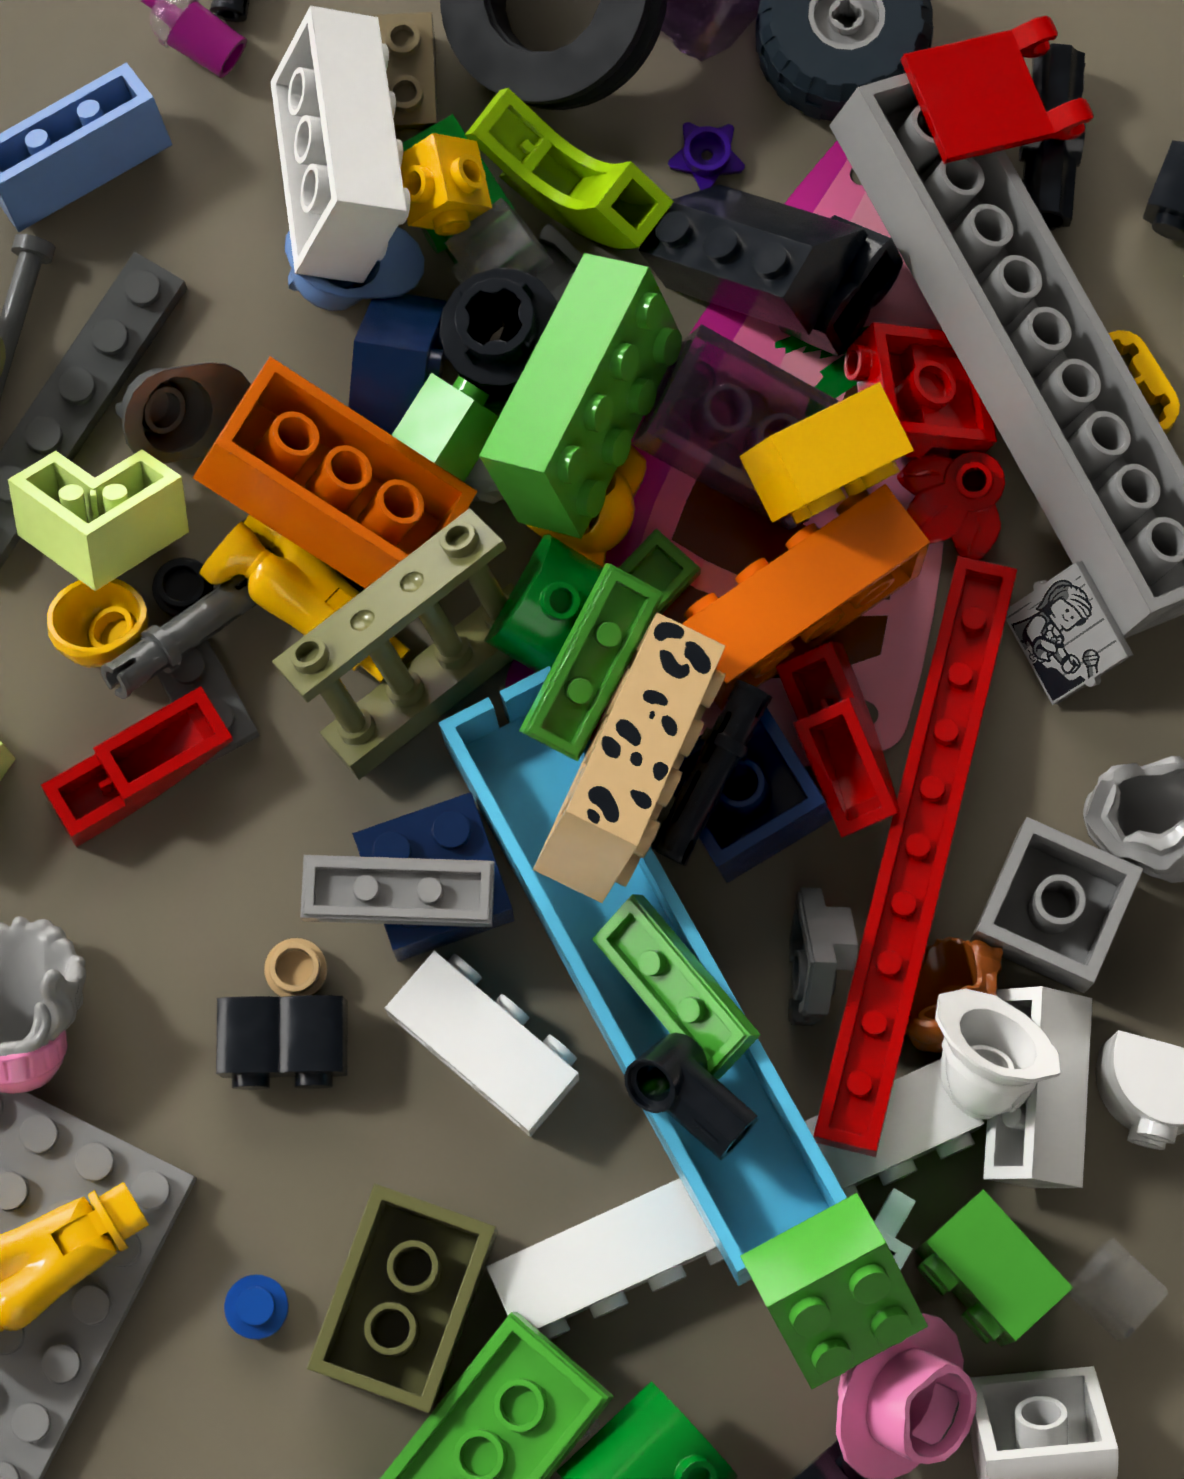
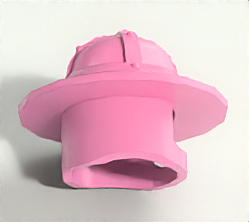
(904, 1402)

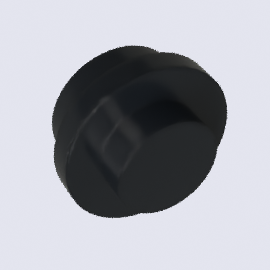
(179, 585)

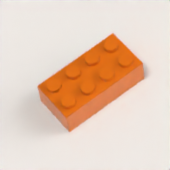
(329, 477)
(811, 588)

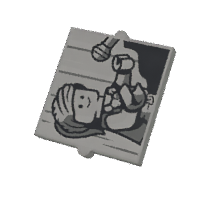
(1067, 633)

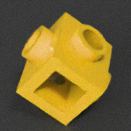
(445, 183)

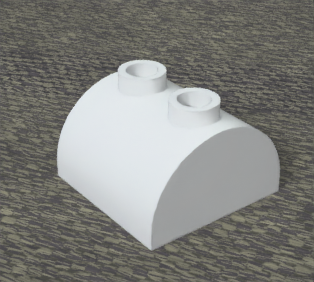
(1143, 1087)
(1043, 1426)

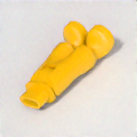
(285, 582)
(61, 1250)

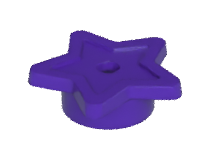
(706, 139)

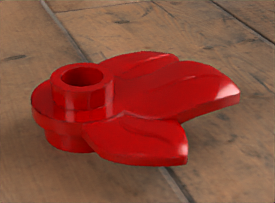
(947, 508)

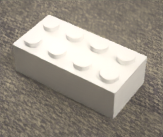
(338, 145)

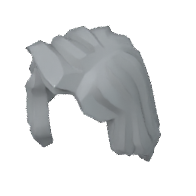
(1141, 816)

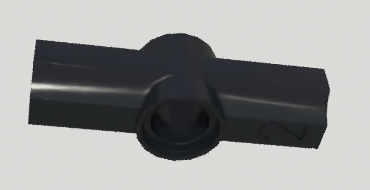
(1052, 163)

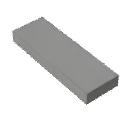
(397, 891)

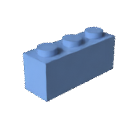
(78, 145)

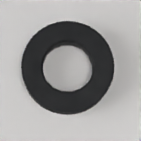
(560, 79)

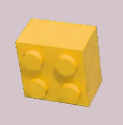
(835, 448)

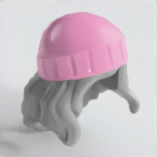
(37, 1001)

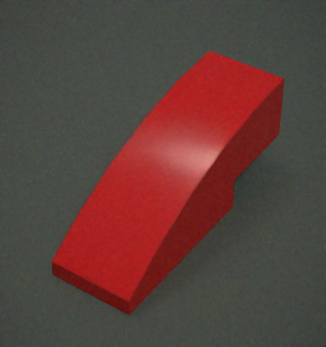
(839, 737)
(136, 766)

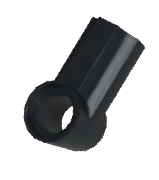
(677, 1080)

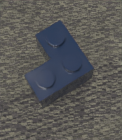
(395, 357)

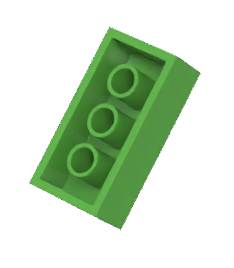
(582, 395)

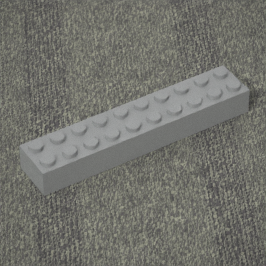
(1030, 351)

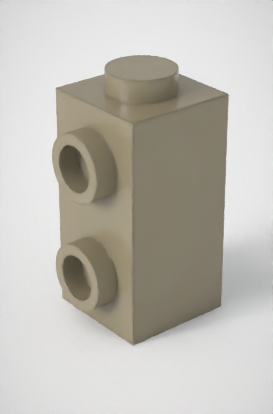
(411, 70)

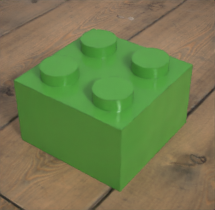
(991, 1271)
(834, 1290)

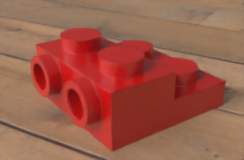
(923, 386)

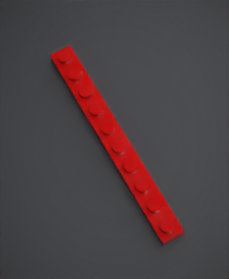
(915, 858)

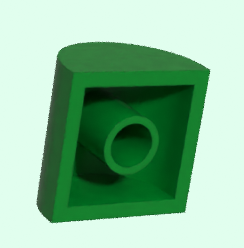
(544, 604)
(647, 1442)

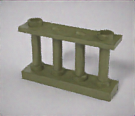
(429, 683)

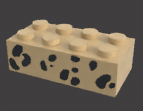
(633, 760)

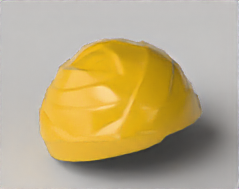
(96, 624)

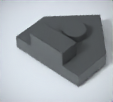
(819, 945)

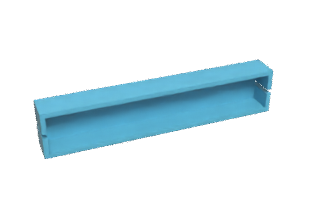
(777, 1169)

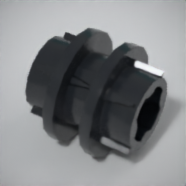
(479, 310)

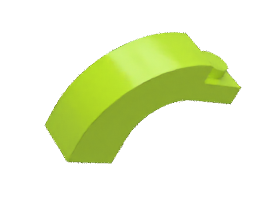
(589, 196)

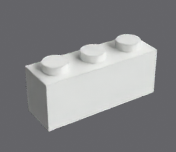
(484, 1041)
(1046, 1135)

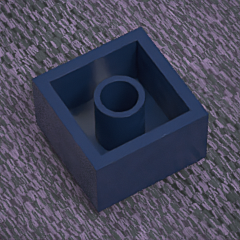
(762, 805)
(435, 832)

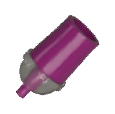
(196, 34)

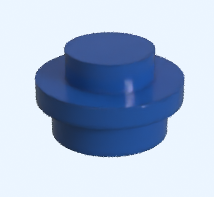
(256, 1307)

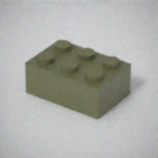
(403, 1298)

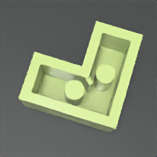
(101, 522)

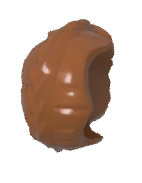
(948, 967)

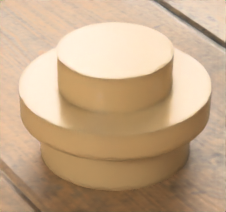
(295, 968)

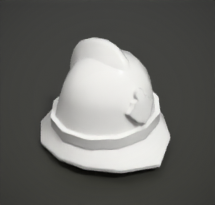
(990, 1053)

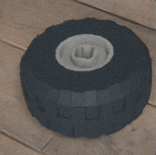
(828, 48)

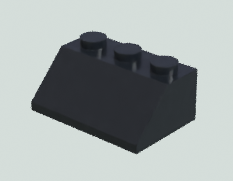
(752, 255)

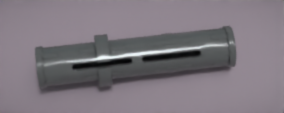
(166, 645)

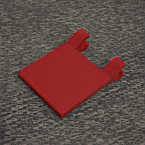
(983, 95)

